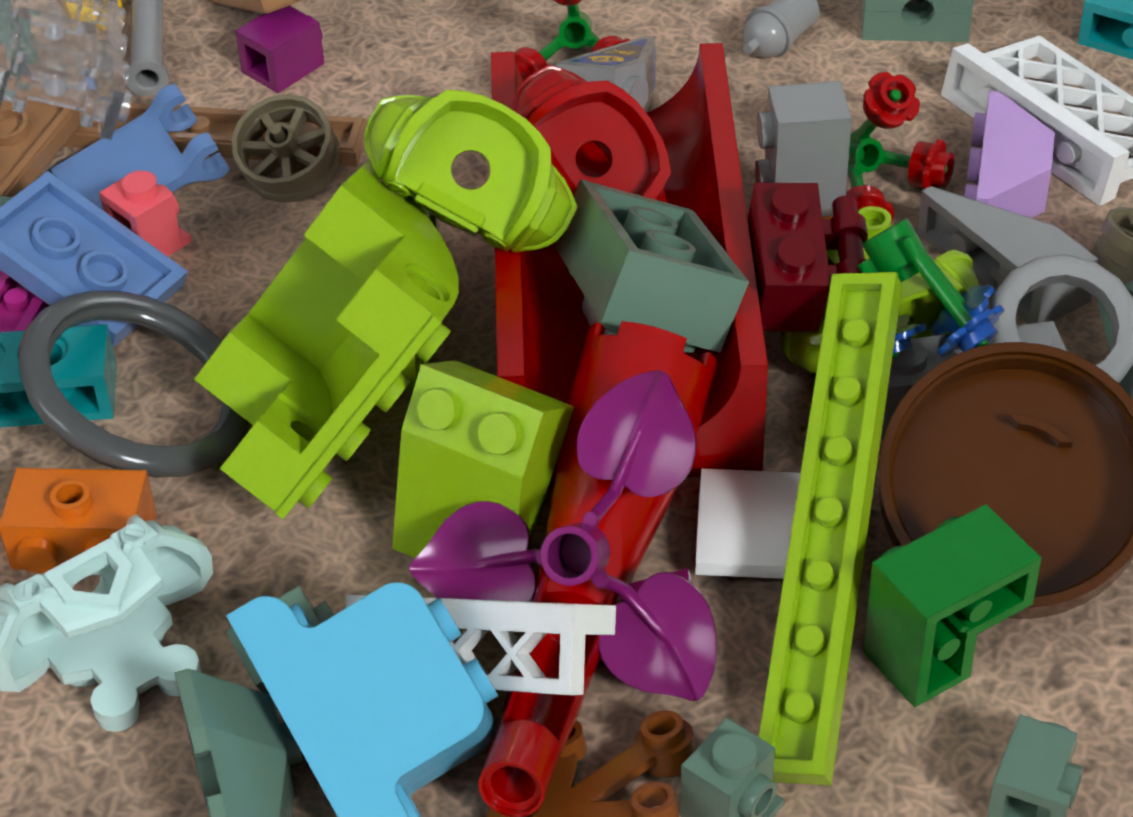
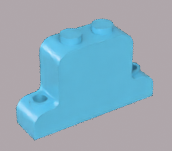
(371, 694)

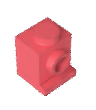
(146, 210)

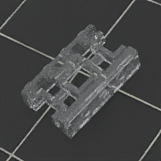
(59, 53)

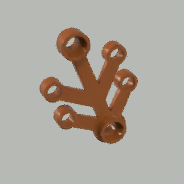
(659, 750)

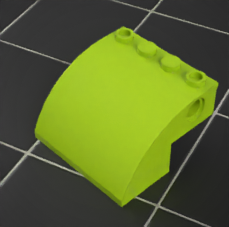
(332, 339)

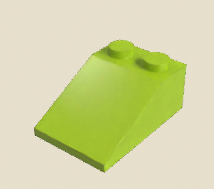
(471, 443)

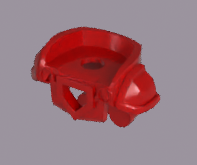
(578, 112)

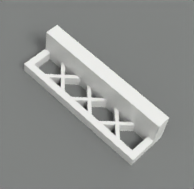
(536, 620)

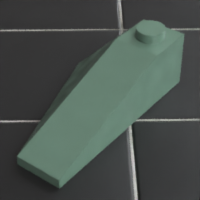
(238, 747)

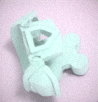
(109, 632)

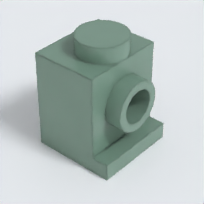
(1036, 772)
(730, 776)

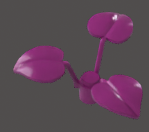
(663, 631)

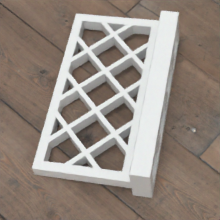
(1082, 150)

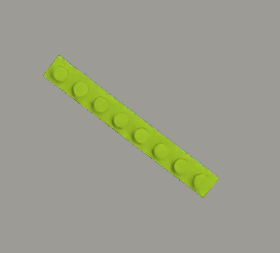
(830, 528)

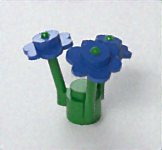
(902, 252)

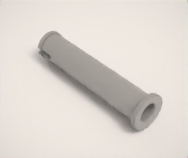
(147, 66)

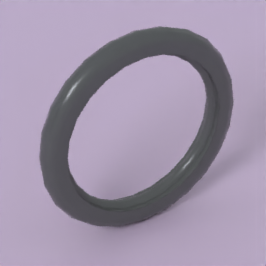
(90, 438)

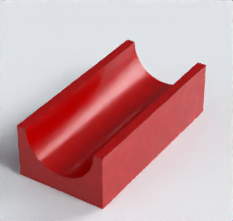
(541, 304)

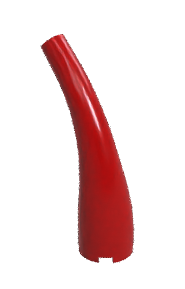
(539, 724)

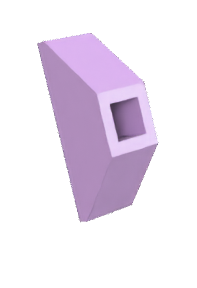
(1013, 160)

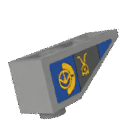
(627, 65)

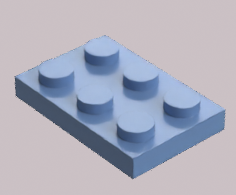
(69, 246)

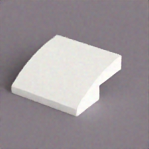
(745, 522)

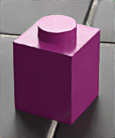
(280, 47)

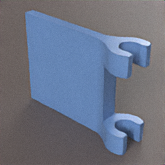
(145, 147)

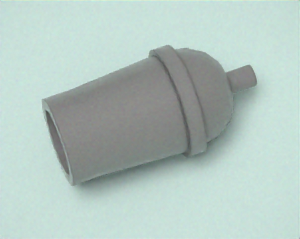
(774, 27)

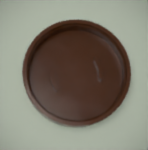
(1035, 442)

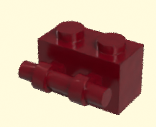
(791, 251)

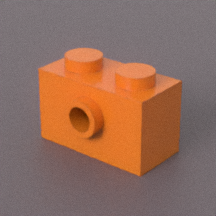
(46, 530)

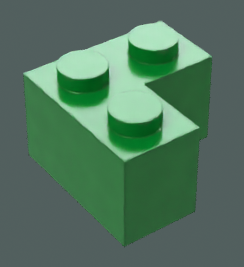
(942, 593)

